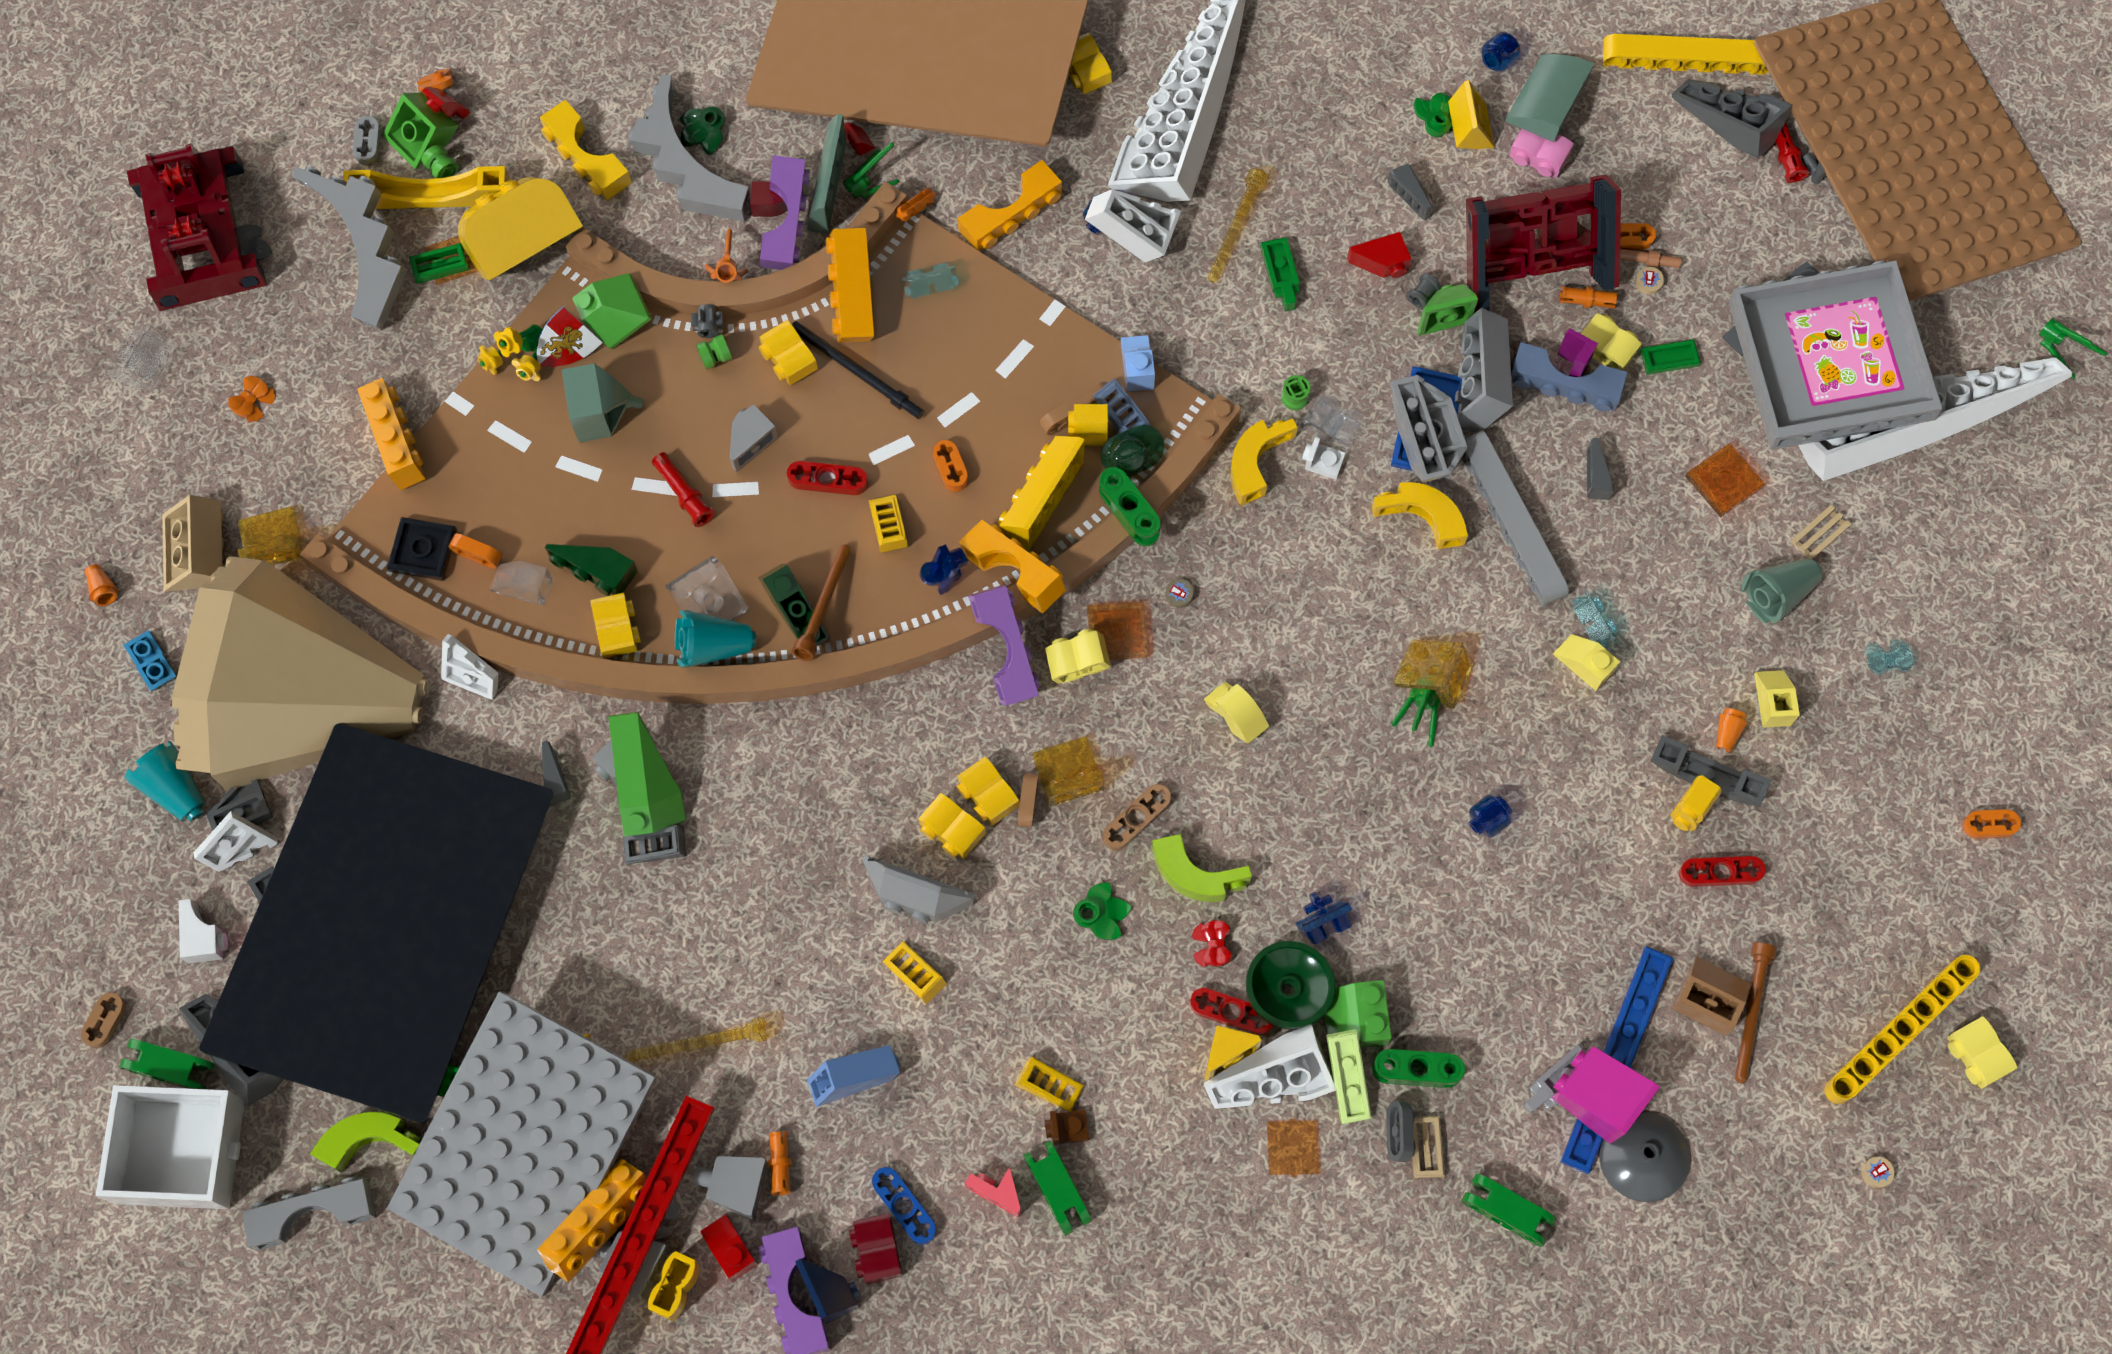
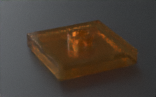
(1725, 480)
(1122, 628)

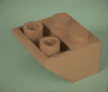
(1712, 996)

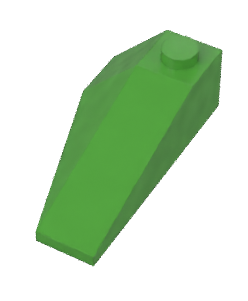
(645, 787)

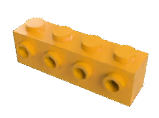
(851, 285)
(391, 434)
(593, 1221)

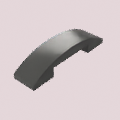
(1735, 785)

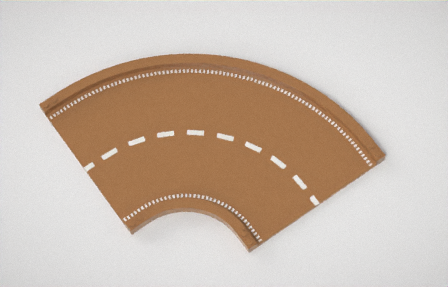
(971, 357)

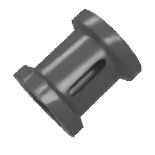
(1423, 291)

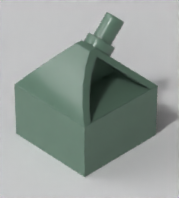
(595, 401)

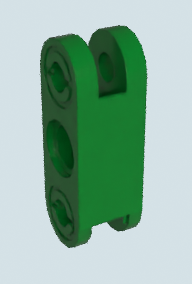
(1140, 523)
(1432, 1061)
(164, 1064)
(1057, 1188)
(1508, 1208)

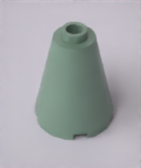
(1780, 588)

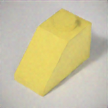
(1587, 660)

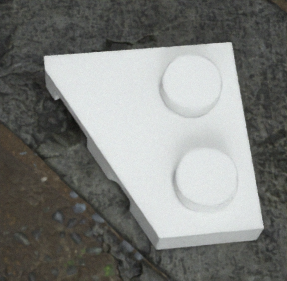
(466, 669)
(232, 842)

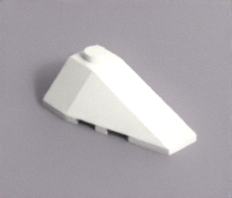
(1282, 1067)

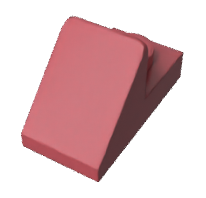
(1002, 1196)

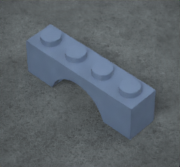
(1535, 370)

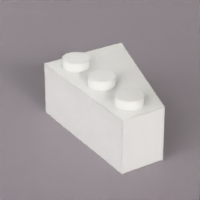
(1133, 223)

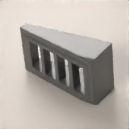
(1408, 187)
(1598, 477)
(553, 775)
(678, 842)

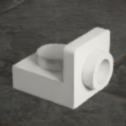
(1323, 459)

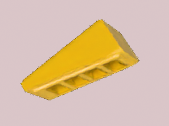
(892, 542)
(931, 989)
(1033, 1088)

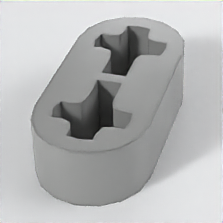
(372, 140)

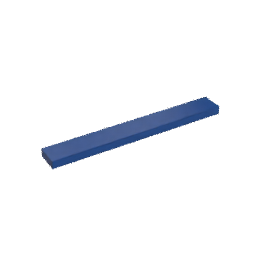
(1622, 1044)

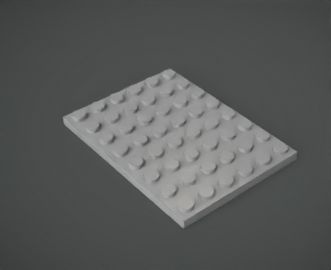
(520, 1139)

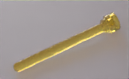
(1255, 181)
(754, 1031)

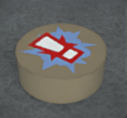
(1179, 593)

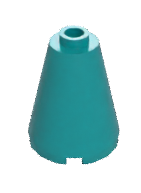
(710, 638)
(165, 784)

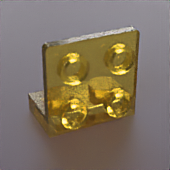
(271, 537)
(1436, 667)
(1068, 771)

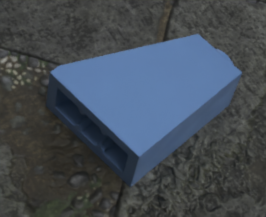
(853, 1074)

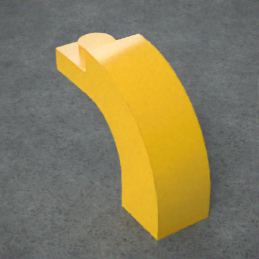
(1244, 472)
(1429, 504)

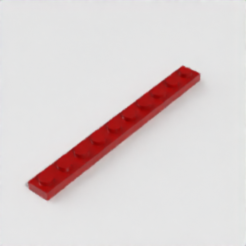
(641, 1228)

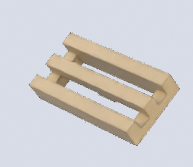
(1836, 518)
(1428, 1173)

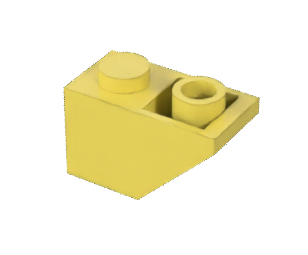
(1776, 699)

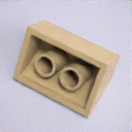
(191, 543)

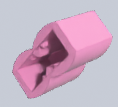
(1541, 153)

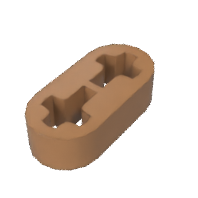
(1028, 800)
(109, 1023)

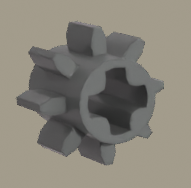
(707, 321)

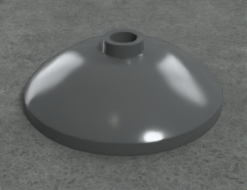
(1644, 1177)

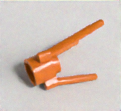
(726, 267)

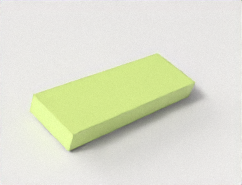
(1348, 1076)

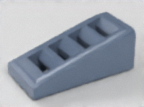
(1128, 404)

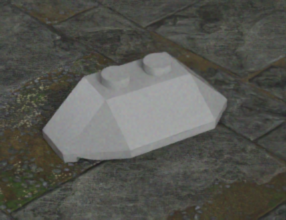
(1427, 428)
(915, 893)

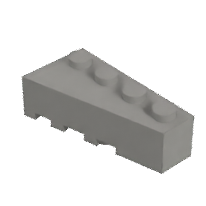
(1484, 371)

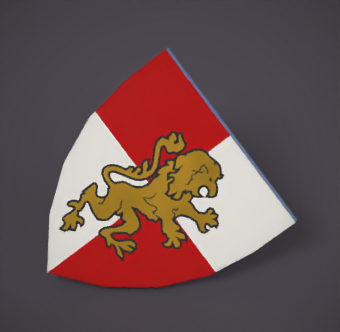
(565, 340)

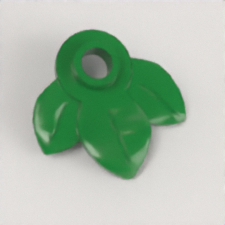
(1435, 114)
(1106, 912)

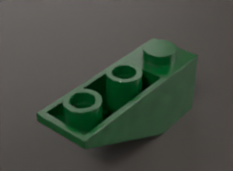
(600, 565)
(790, 601)

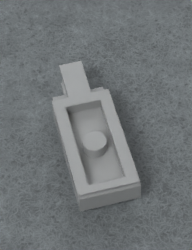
(1543, 1086)

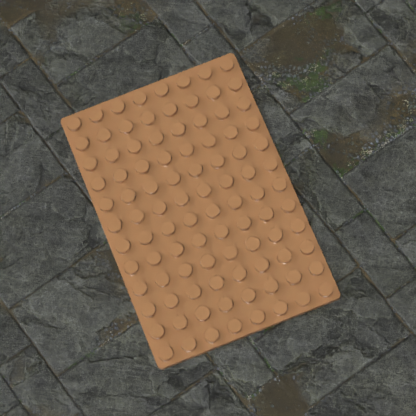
(923, 63)
(1916, 144)

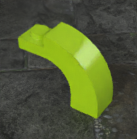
(1189, 879)
(355, 1131)

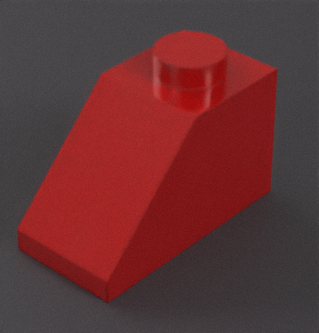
(1382, 256)
(728, 1248)

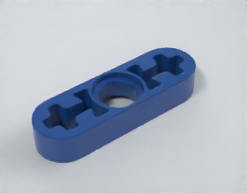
(911, 1228)

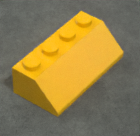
(1043, 490)

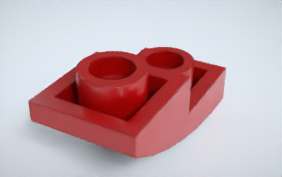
(441, 101)

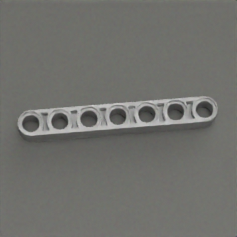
(1514, 519)

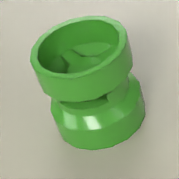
(437, 160)
(720, 350)
(1296, 398)

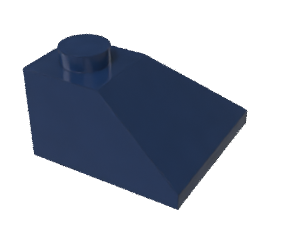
(828, 1291)

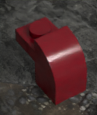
(764, 201)

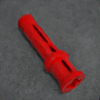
(1790, 157)
(689, 498)

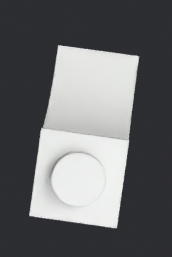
(198, 940)

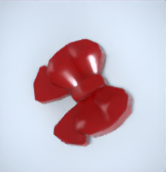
(1215, 934)

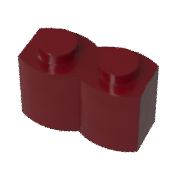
(876, 1249)

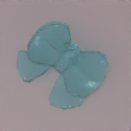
(1898, 657)

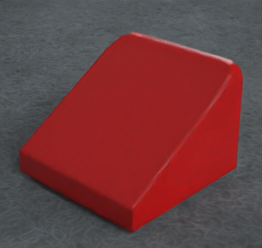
(858, 139)

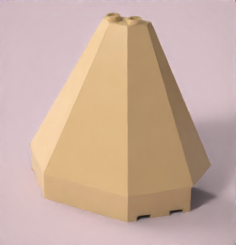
(274, 675)

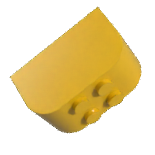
(515, 224)

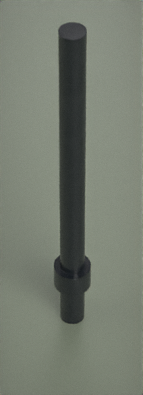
(897, 398)

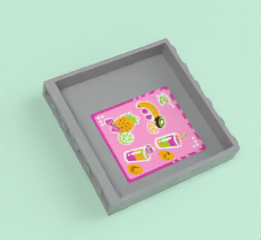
(1834, 354)

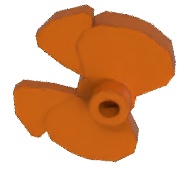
(439, 79)
(253, 390)

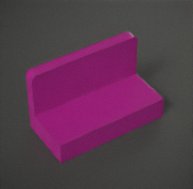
(1577, 350)

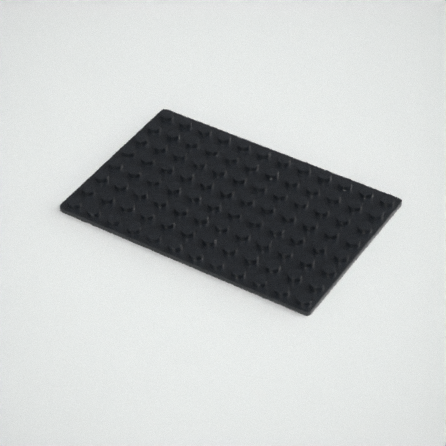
(378, 923)

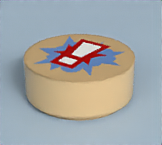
(1649, 280)
(1877, 1172)

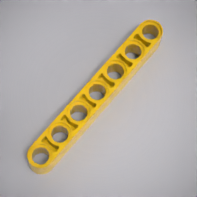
(1682, 53)
(1911, 1019)

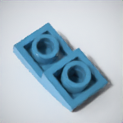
(150, 660)

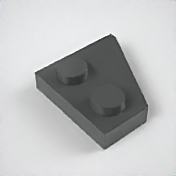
(244, 801)

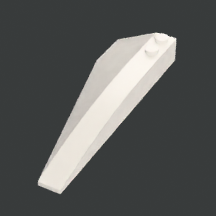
(1182, 115)
(1964, 404)

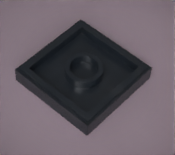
(421, 549)

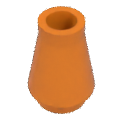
(100, 587)
(1730, 728)

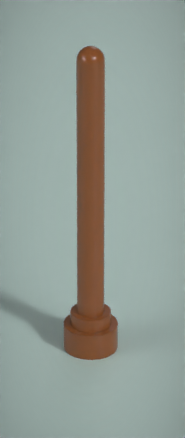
(805, 646)
(1763, 956)

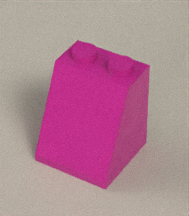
(1603, 1093)

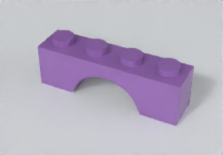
(787, 181)
(1015, 679)
(803, 1332)

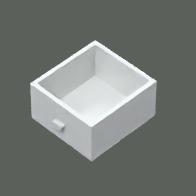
(170, 1147)

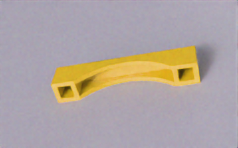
(434, 193)

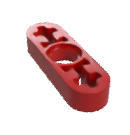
(820, 468)
(1742, 861)
(1208, 1011)

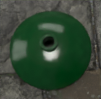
(1295, 966)

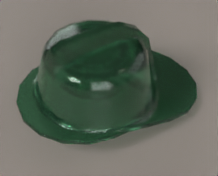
(1133, 450)

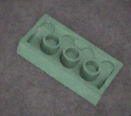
(1550, 94)
(828, 176)

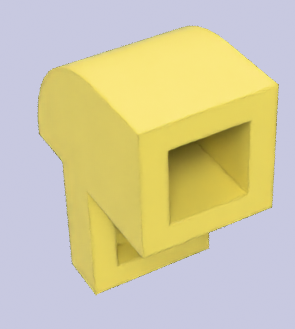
(1238, 710)

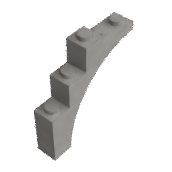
(698, 188)
(378, 277)

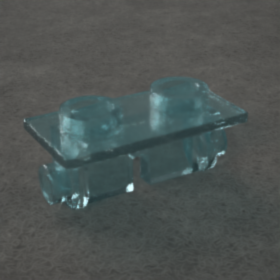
(920, 281)
(1590, 610)

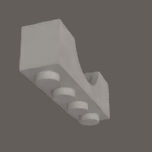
(270, 1223)

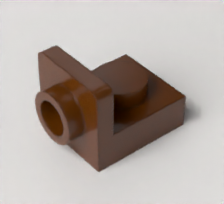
(1067, 1127)

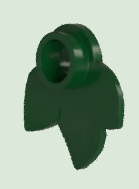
(699, 130)

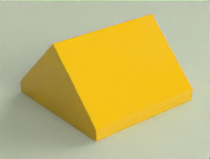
(1470, 118)
(1229, 1048)

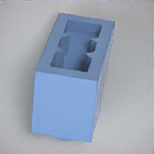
(1137, 363)

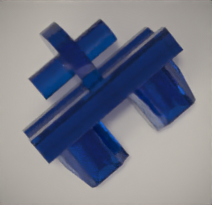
(943, 568)
(1336, 913)

